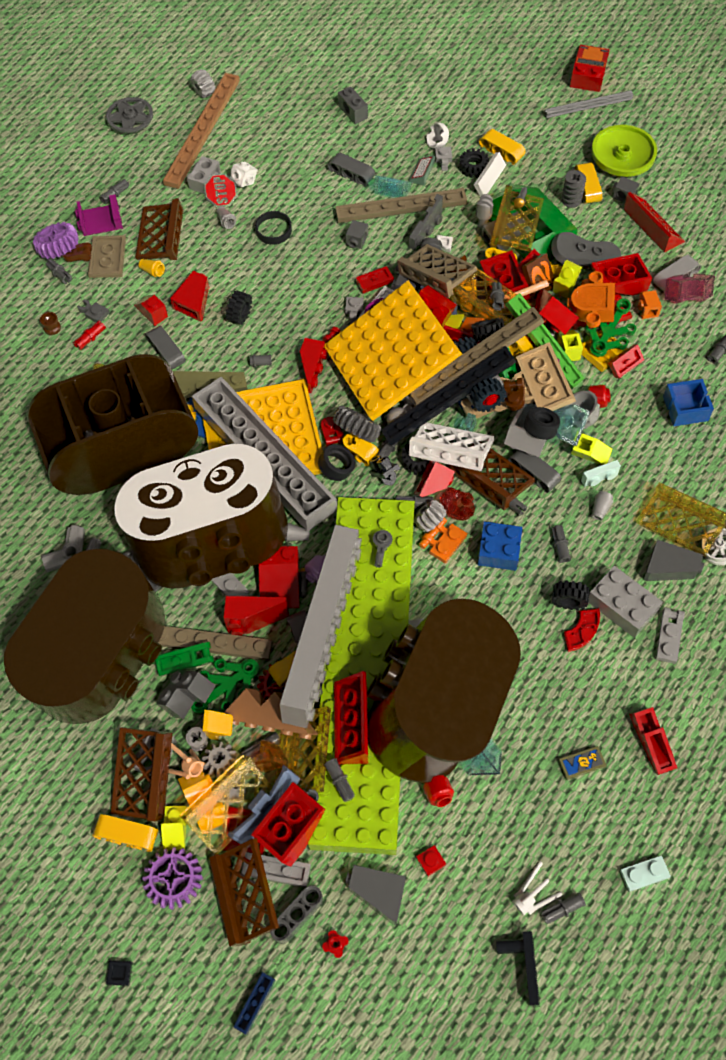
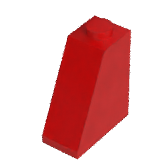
(192, 296)

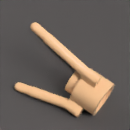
(191, 766)

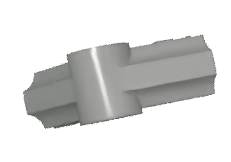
(73, 544)

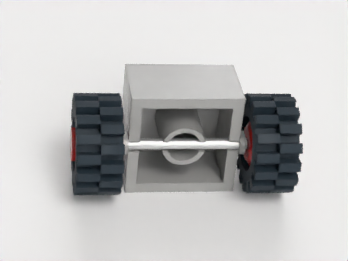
(488, 393)

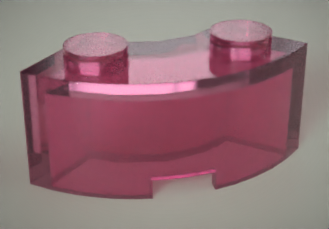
(696, 288)

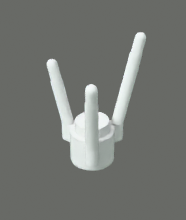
(525, 901)

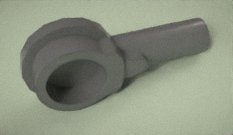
(382, 540)

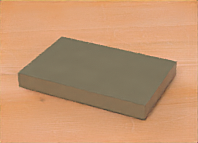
(107, 256)

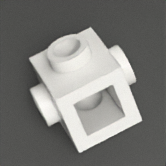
(243, 174)

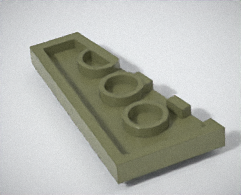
(194, 381)

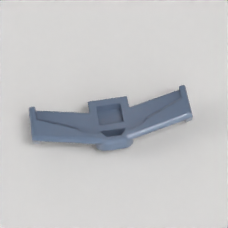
(262, 805)

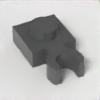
(94, 312)

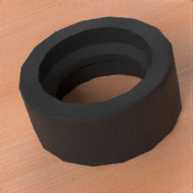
(342, 454)

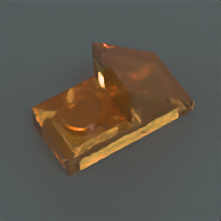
(269, 757)

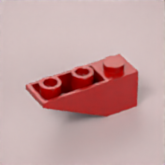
(312, 356)

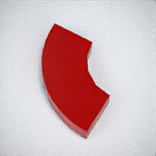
(583, 631)

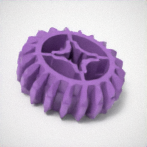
(55, 240)
(181, 878)

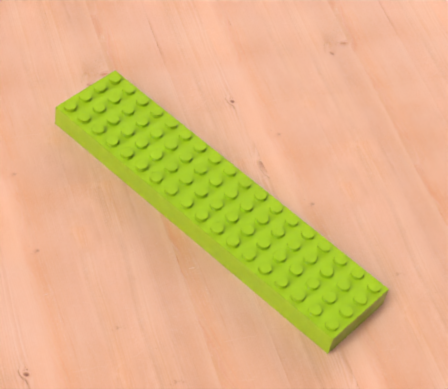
(372, 618)

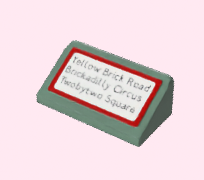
(422, 170)

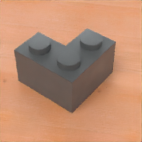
(183, 691)

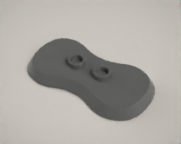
(581, 251)

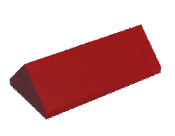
(652, 222)
(351, 719)

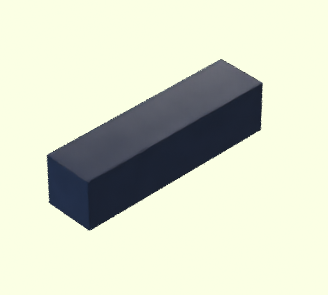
(254, 1003)

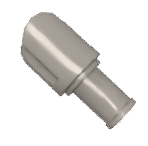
(484, 209)

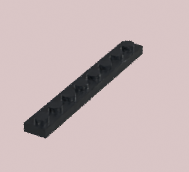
(448, 396)

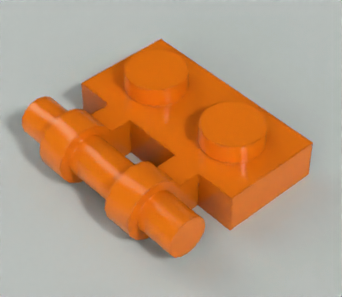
(448, 542)

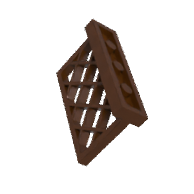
(172, 230)
(494, 491)
(157, 780)
(230, 897)

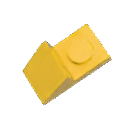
(217, 724)

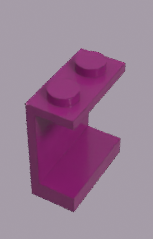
(99, 219)

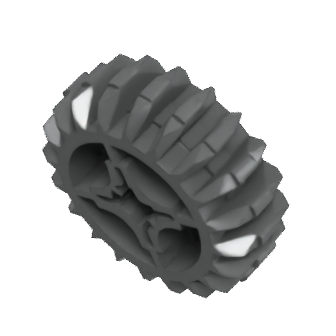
(356, 424)

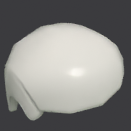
(440, 133)

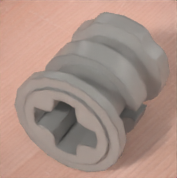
(198, 733)

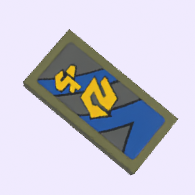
(582, 763)

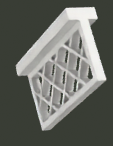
(443, 451)

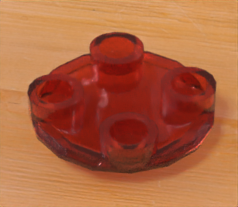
(458, 504)

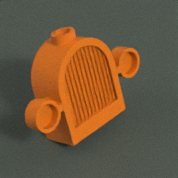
(593, 301)

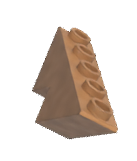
(255, 710)

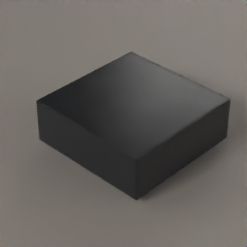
(119, 973)

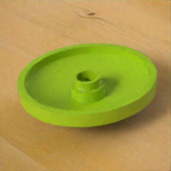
(624, 150)

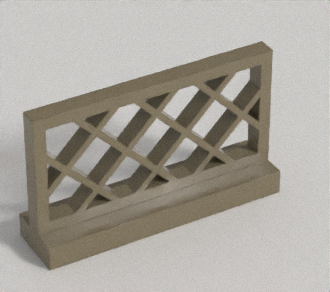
(430, 276)

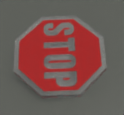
(220, 190)

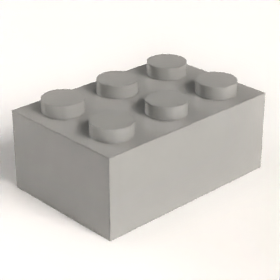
(518, 437)
(624, 601)

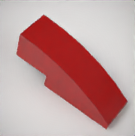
(653, 740)

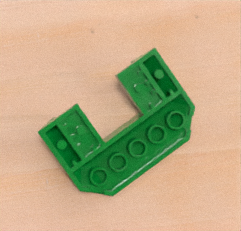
(550, 221)

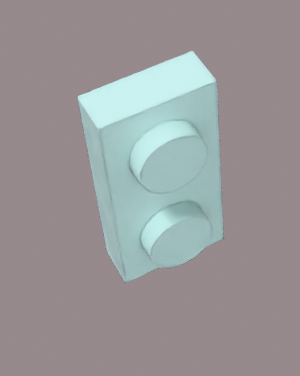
(596, 475)
(645, 873)

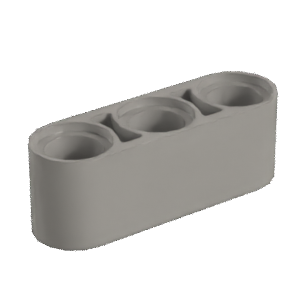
(685, 266)

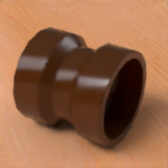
(50, 323)

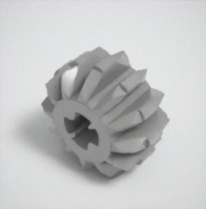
(202, 83)
(430, 515)
(214, 755)

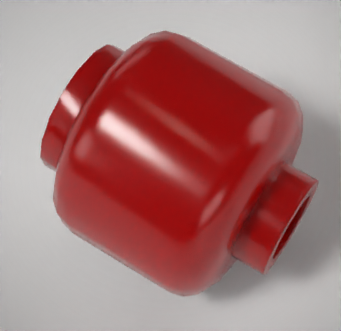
(602, 394)
(439, 791)

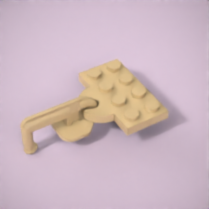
(543, 382)

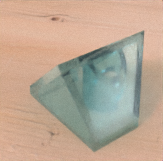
(571, 423)
(485, 763)

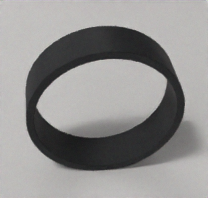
(273, 240)

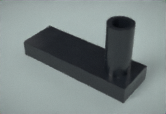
(526, 946)

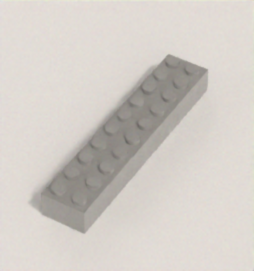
(238, 424)
(320, 628)

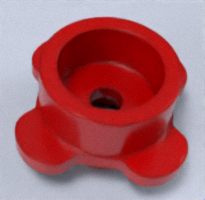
(336, 950)

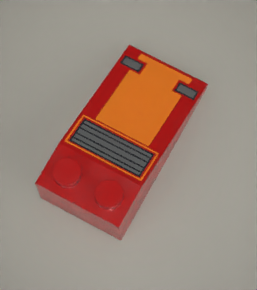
(589, 68)

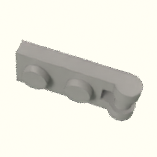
(670, 636)

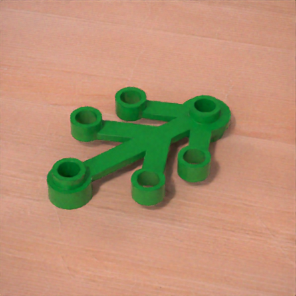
(609, 331)
(228, 683)

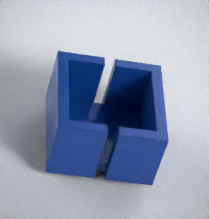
(688, 402)
(500, 546)

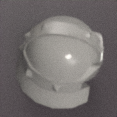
(588, 401)

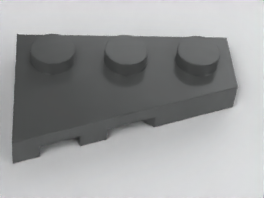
(432, 218)

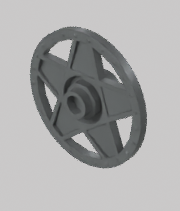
(129, 114)

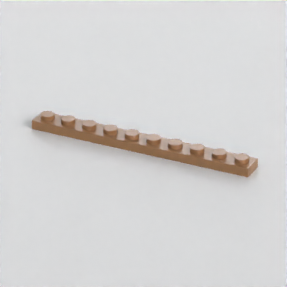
(201, 131)

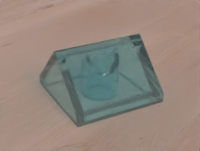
(391, 187)

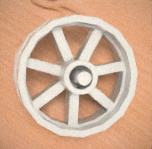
(720, 548)

